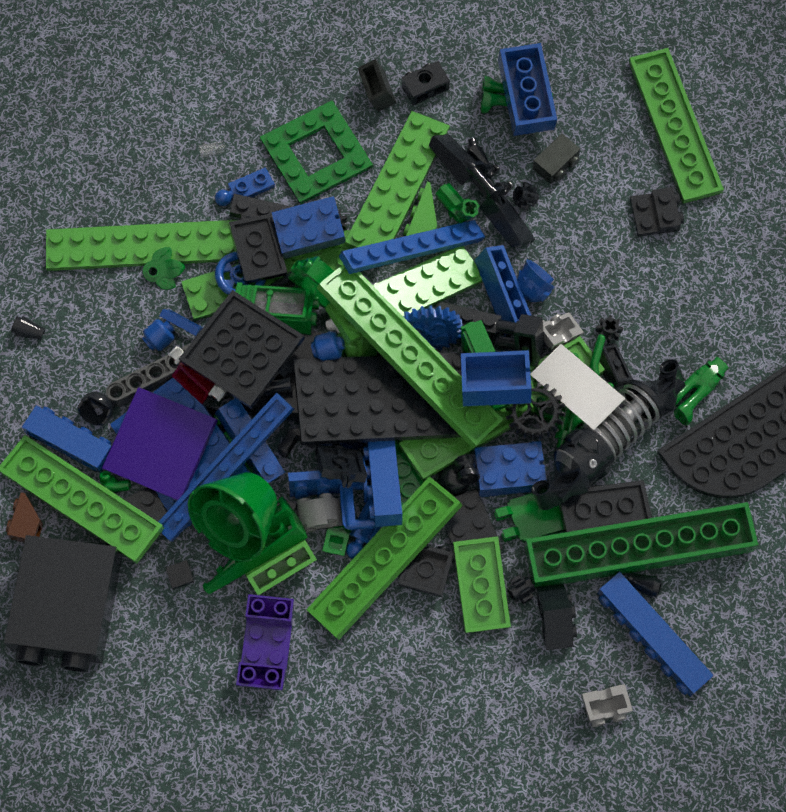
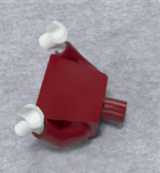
(194, 383)

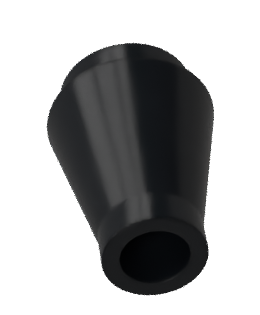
(26, 328)
(646, 584)

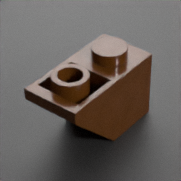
(24, 521)

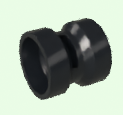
(467, 469)

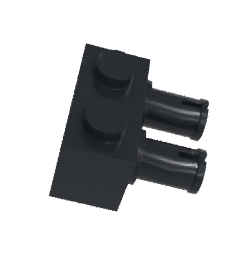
(527, 336)

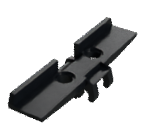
(496, 205)

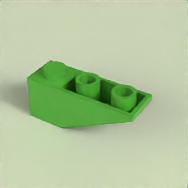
(423, 214)

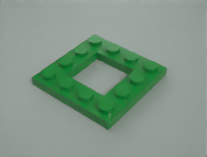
(308, 187)

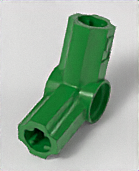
(457, 207)

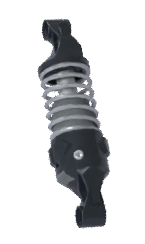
(591, 452)

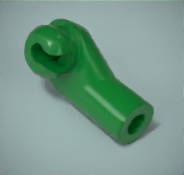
(111, 483)

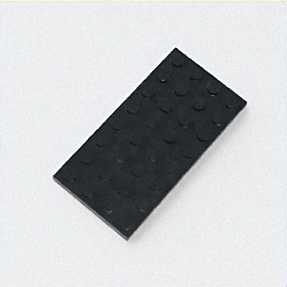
(363, 402)

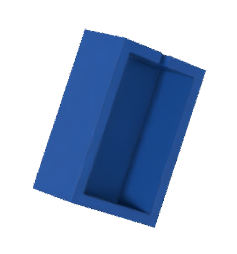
(308, 227)
(496, 378)
(509, 468)

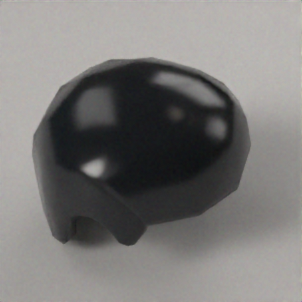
(95, 400)
(449, 481)

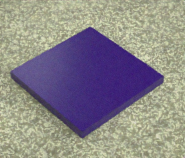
(160, 444)

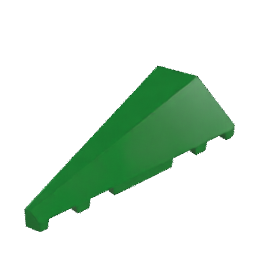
(284, 533)

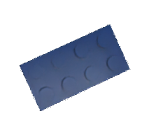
(527, 89)

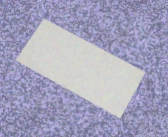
(579, 386)

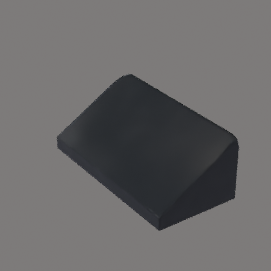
(614, 365)

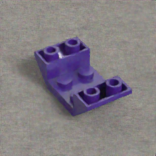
(266, 642)

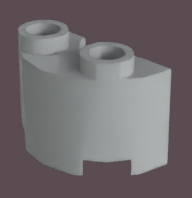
(560, 330)
(319, 512)
(606, 705)

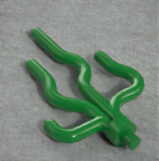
(571, 420)

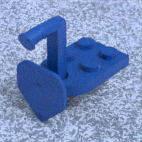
(311, 483)

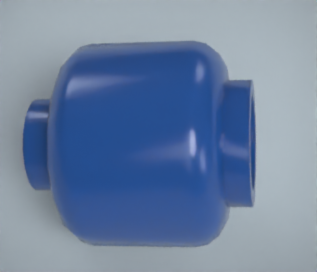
(158, 335)
(327, 346)

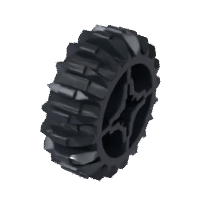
(526, 417)

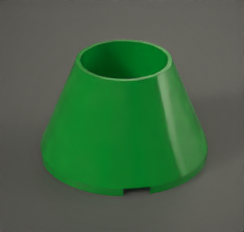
(234, 514)

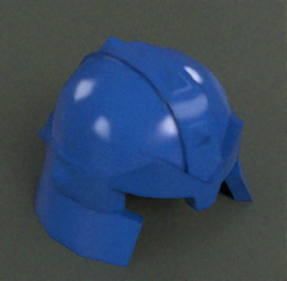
(534, 282)

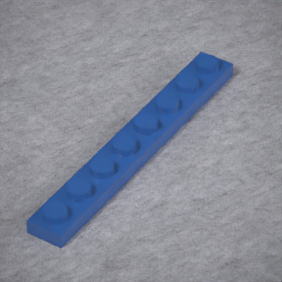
(411, 246)
(229, 460)

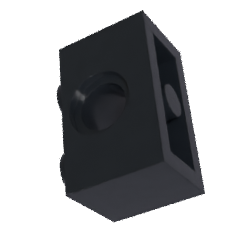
(419, 92)

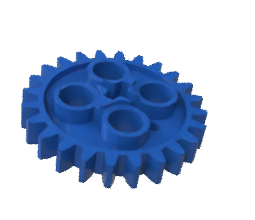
(436, 325)

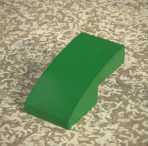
(336, 540)

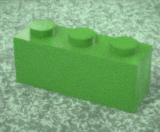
(280, 567)

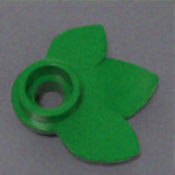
(166, 268)

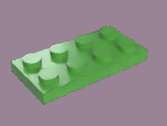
(481, 584)

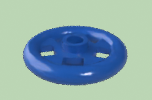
(225, 266)

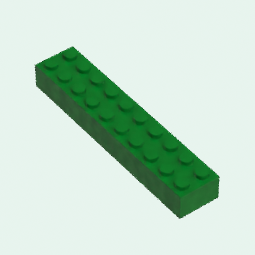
(641, 545)

